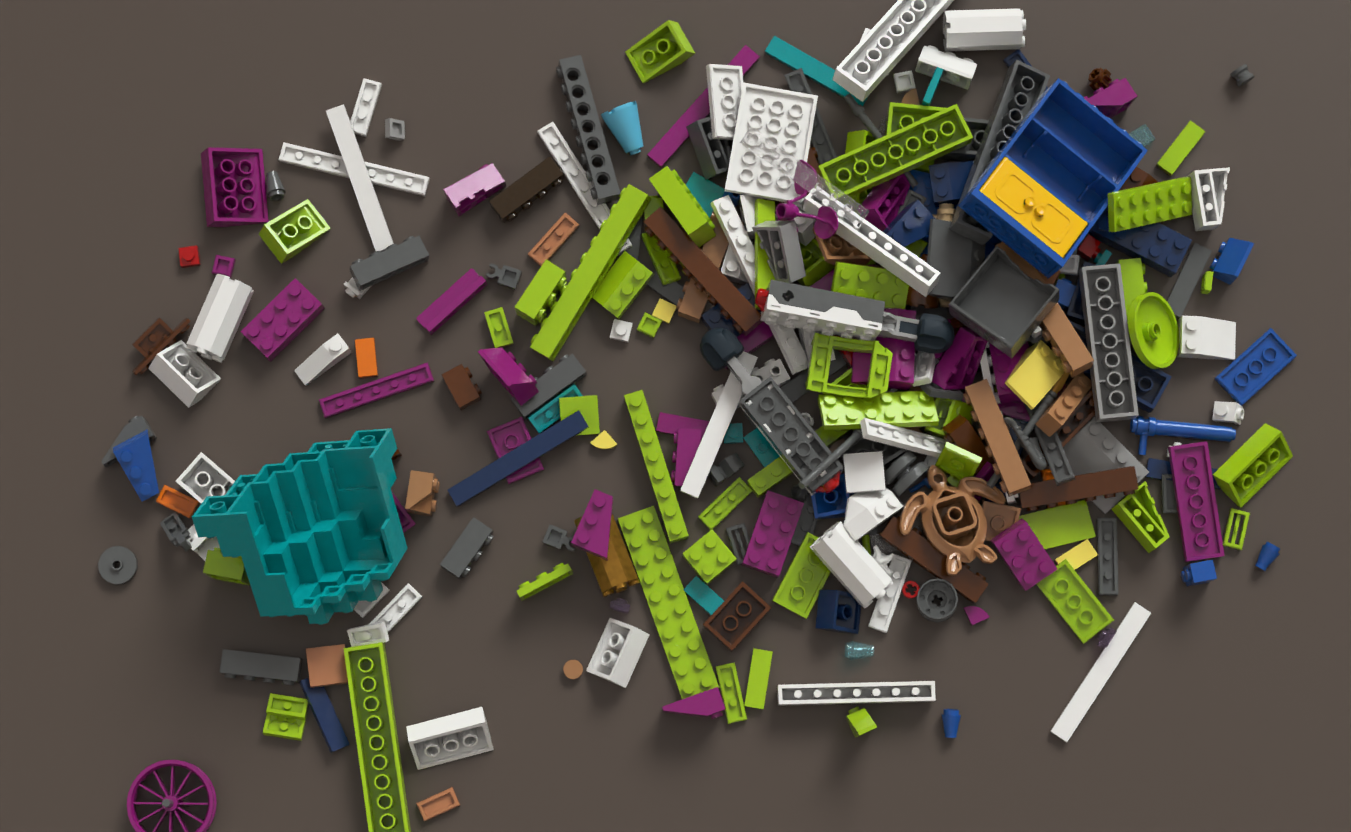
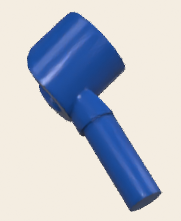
(920, 485)

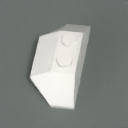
(869, 510)

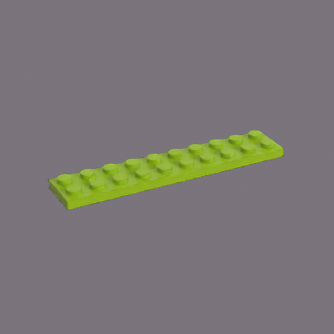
(668, 602)

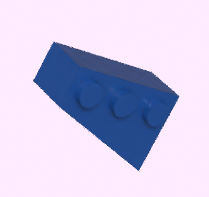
(138, 464)

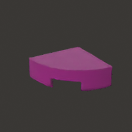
(975, 614)

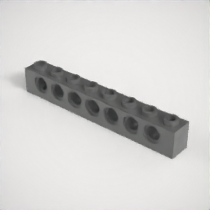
(574, 67)

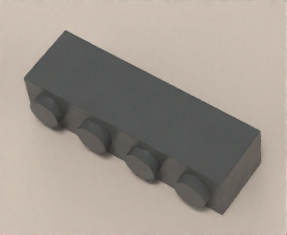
(389, 262)
(552, 383)
(260, 666)

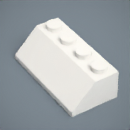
(449, 738)

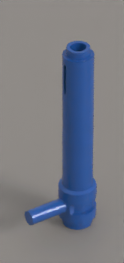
(1152, 427)

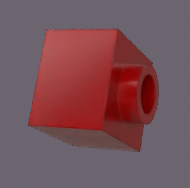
(1089, 248)

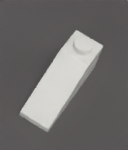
(323, 359)

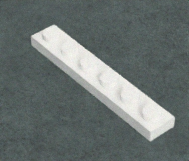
(902, 437)

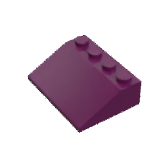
(234, 187)
(902, 362)

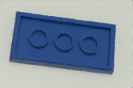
(1255, 367)

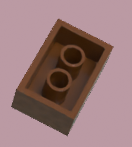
(737, 616)

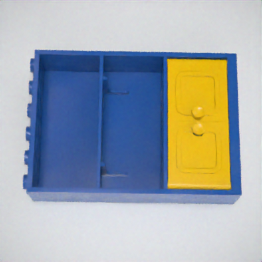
(1053, 178)

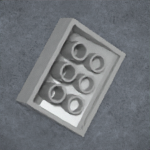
(1098, 450)

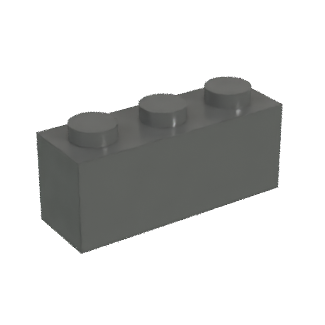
(467, 548)

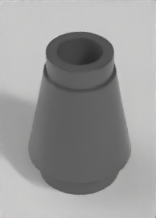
(275, 189)

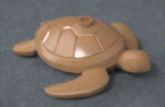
(953, 518)

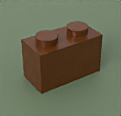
(461, 386)

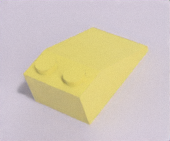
(1035, 374)

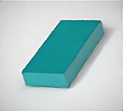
(703, 595)

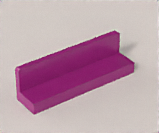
(451, 301)

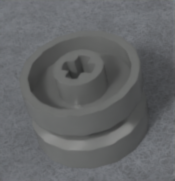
(902, 470)

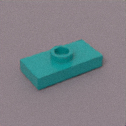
(761, 447)

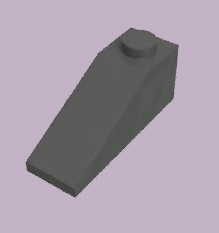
(135, 426)

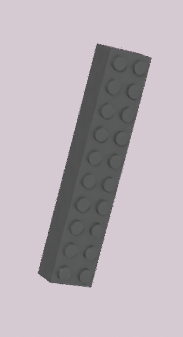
(1017, 96)

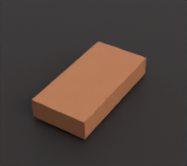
(438, 804)

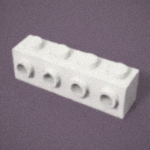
(772, 368)

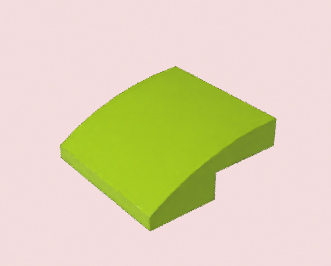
(285, 717)

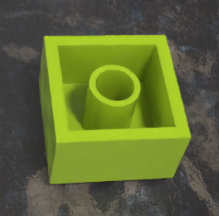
(709, 557)

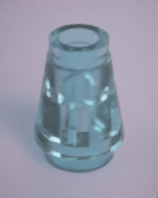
(858, 650)

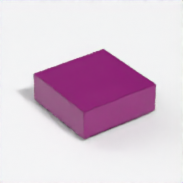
(223, 265)

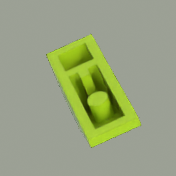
(860, 721)

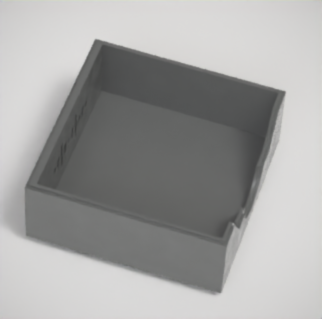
(1003, 303)

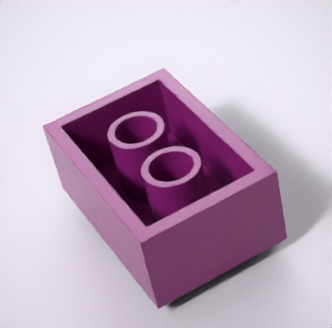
(1023, 554)

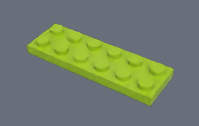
(1149, 204)
(892, 408)

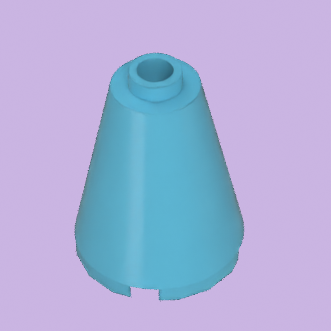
(625, 126)

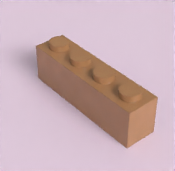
(1064, 404)

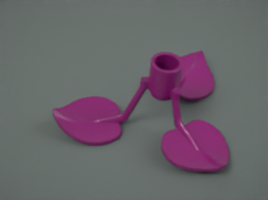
(826, 220)

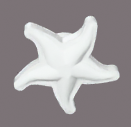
(882, 559)

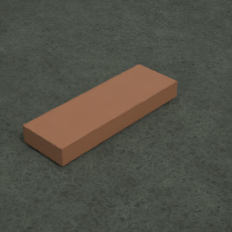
(553, 239)

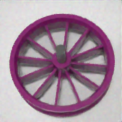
(171, 803)

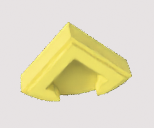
(604, 441)

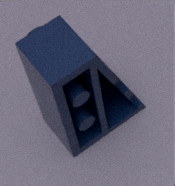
(910, 224)

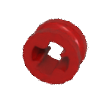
(908, 595)

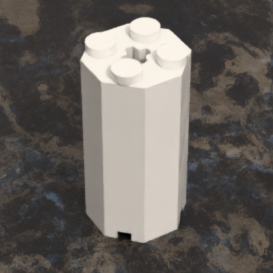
(983, 29)
(219, 318)
(851, 564)

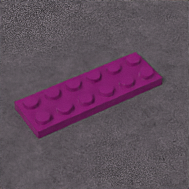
(1196, 501)

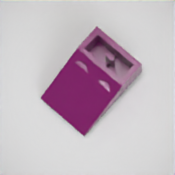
(1114, 98)

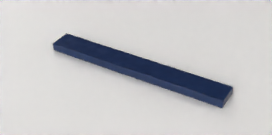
(518, 458)

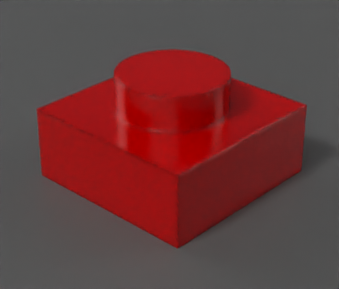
(189, 256)

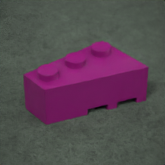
(885, 201)

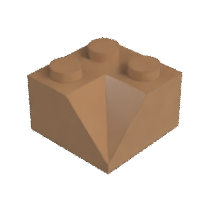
(421, 493)

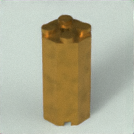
(618, 570)

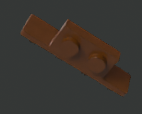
(155, 339)

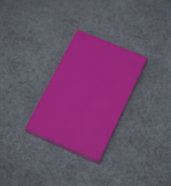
(509, 437)

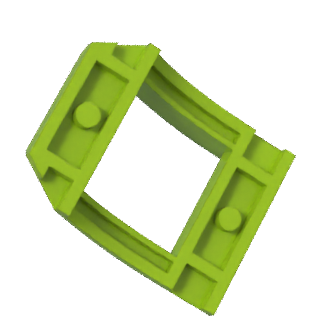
(820, 364)

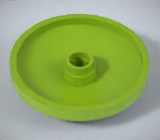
(1153, 330)

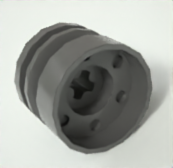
(942, 590)

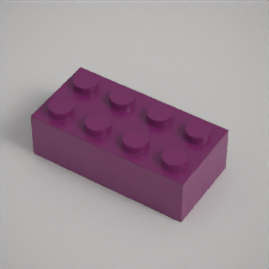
(282, 319)
(772, 534)

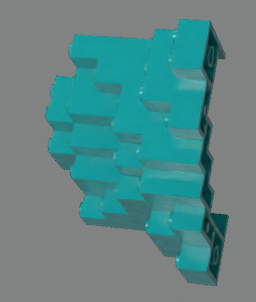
(313, 527)

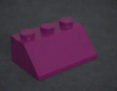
(1003, 366)
(510, 374)

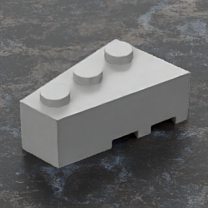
(783, 249)

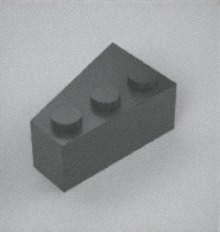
(711, 153)

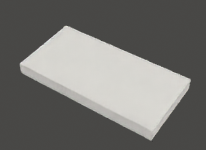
(724, 94)

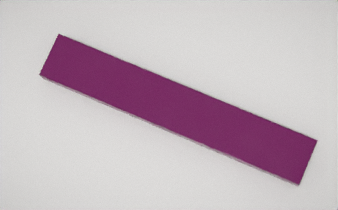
(376, 390)

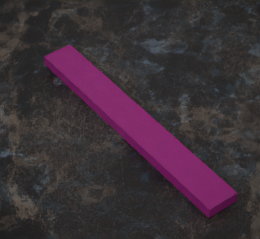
(698, 110)

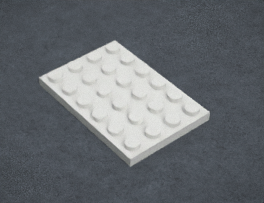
(785, 120)

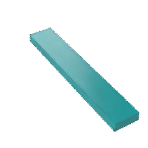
(811, 67)

